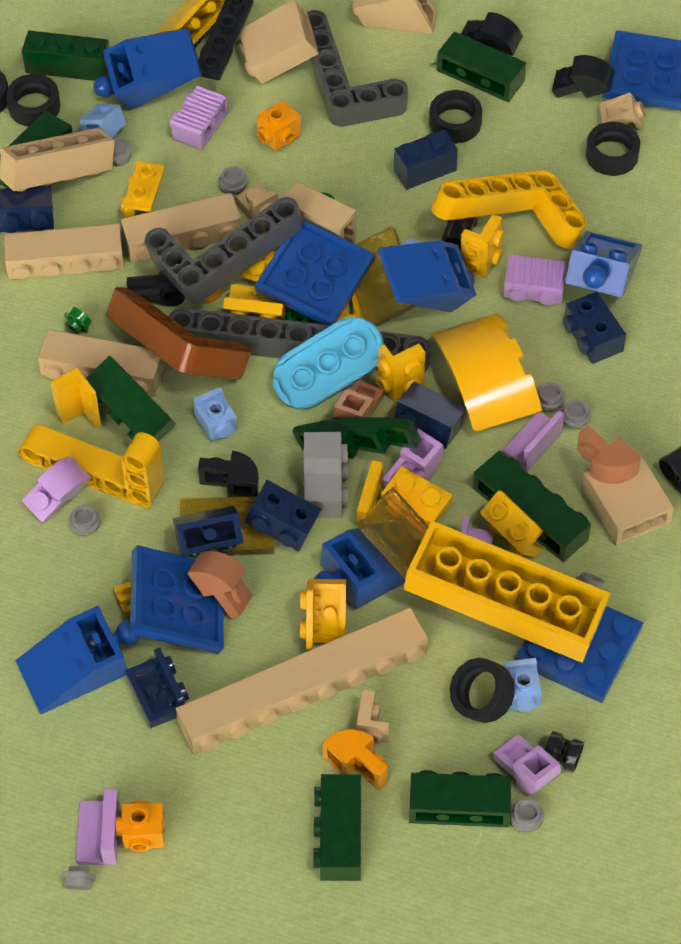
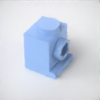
(106, 116)
(215, 415)
(526, 684)

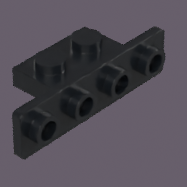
(223, 37)

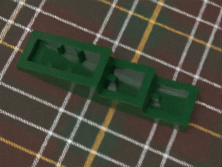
(365, 433)

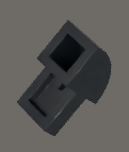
(495, 32)
(587, 75)
(238, 474)

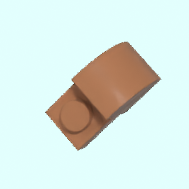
(358, 401)
(610, 462)
(221, 576)

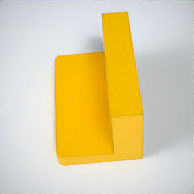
(74, 397)

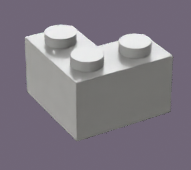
(323, 472)

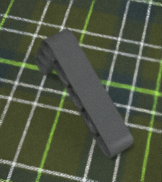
(345, 103)
(225, 252)

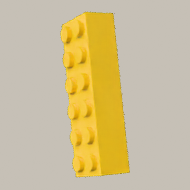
(506, 591)

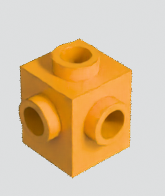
(278, 125)
(141, 826)

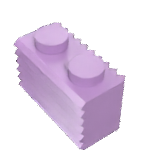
(199, 117)
(535, 279)

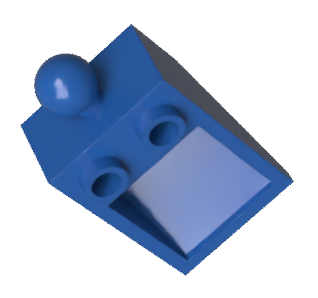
(148, 67)
(602, 263)
(428, 275)
(361, 564)
(69, 665)

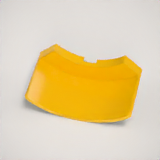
(488, 371)

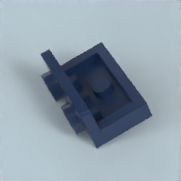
(157, 688)

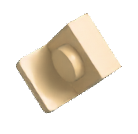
(623, 110)
(255, 200)
(369, 716)

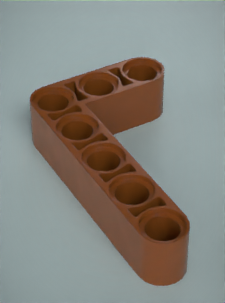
(173, 342)

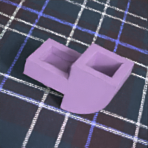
(421, 461)
(55, 487)
(527, 764)

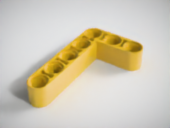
(514, 193)
(130, 477)

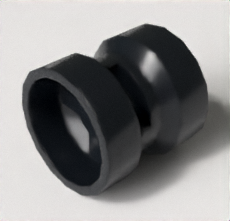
(556, 747)

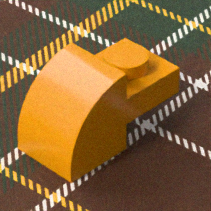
(354, 751)

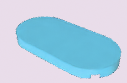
(327, 363)

